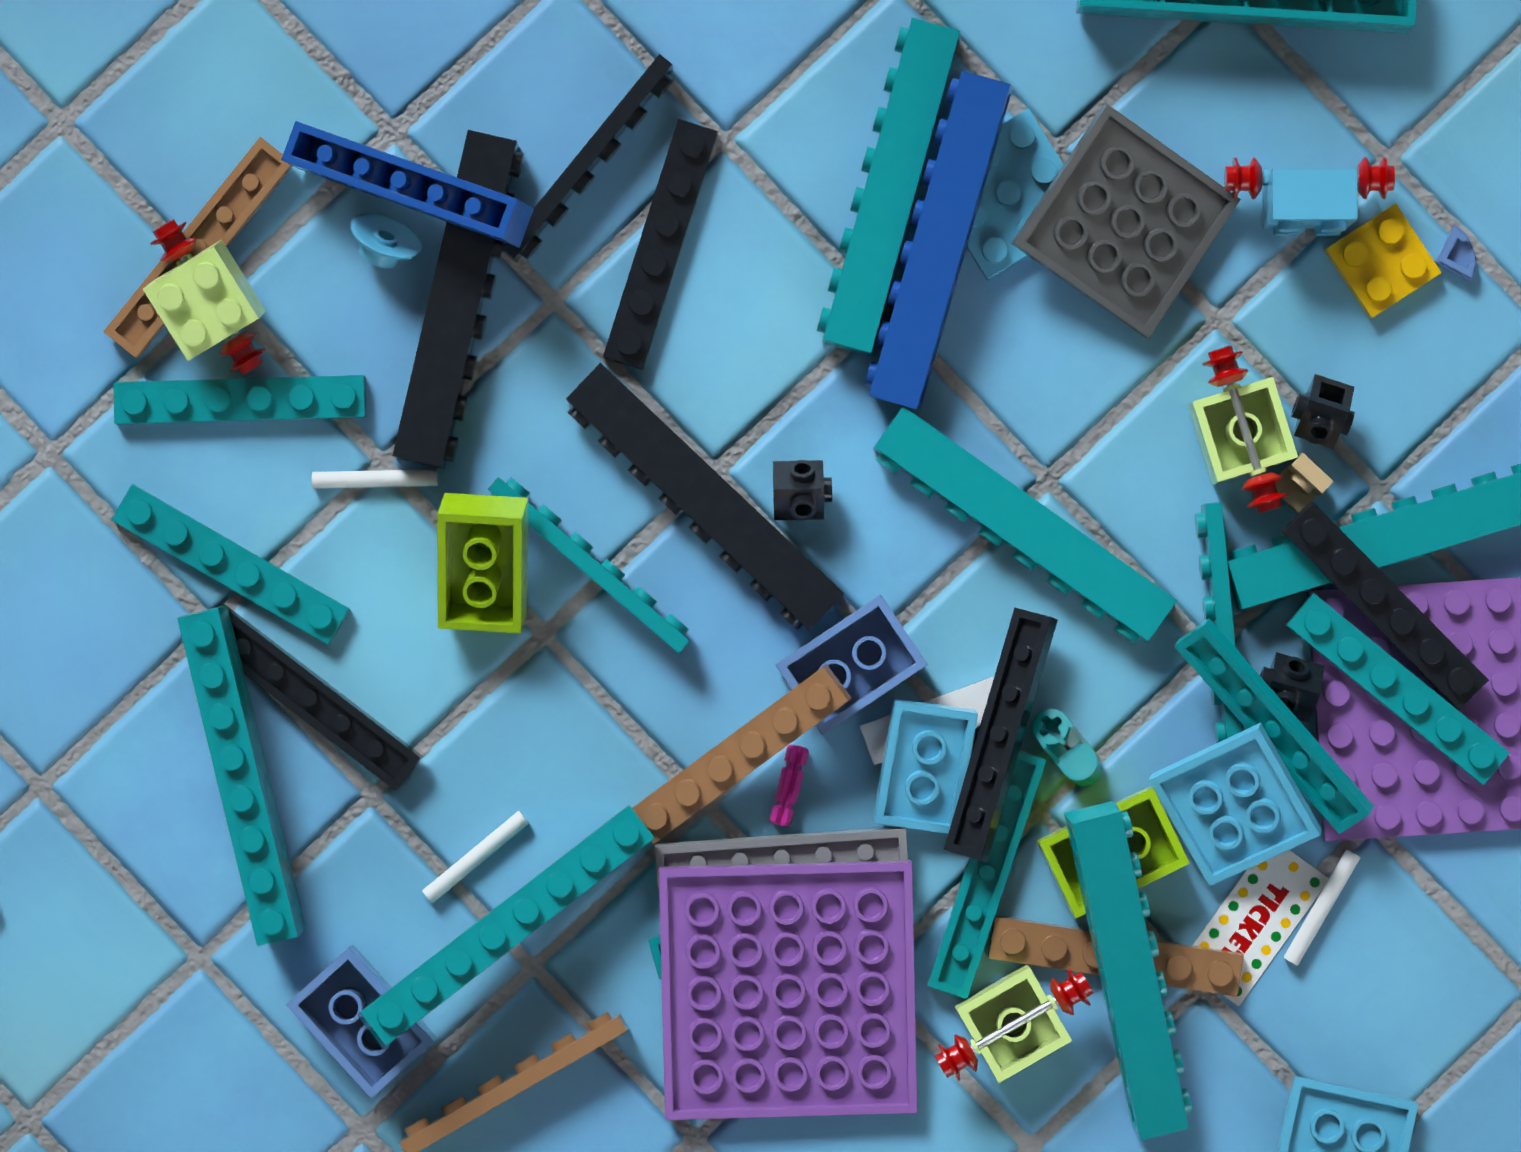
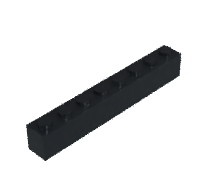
(454, 314)
(704, 497)

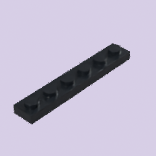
(600, 147)
(660, 244)
(1384, 605)
(323, 706)
(1000, 734)

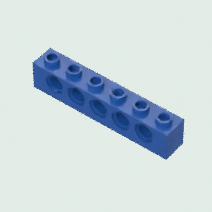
(407, 184)

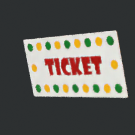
(1262, 914)

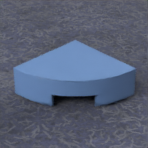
(1458, 255)

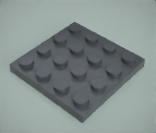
(1126, 221)

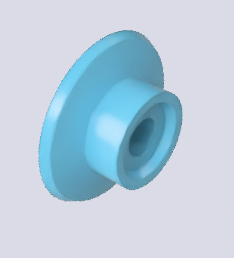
(384, 240)

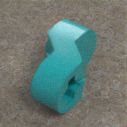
(1055, 731)

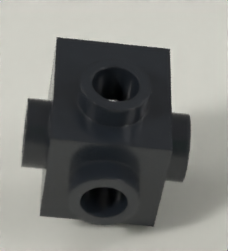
(1323, 411)
(800, 490)
(1295, 683)

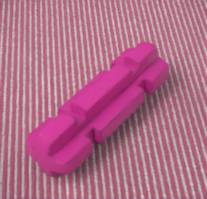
(789, 785)

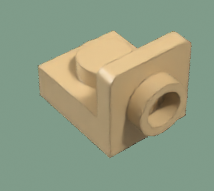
(1302, 482)

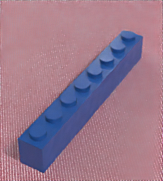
(940, 239)

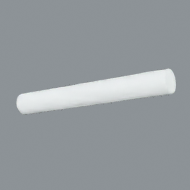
(381, 478)
(475, 856)
(1322, 907)

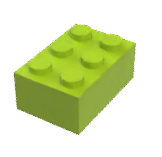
(482, 563)
(1151, 840)

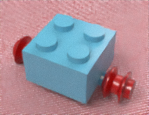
(1309, 197)

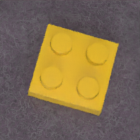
(1382, 261)

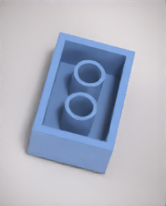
(865, 653)
(330, 1013)

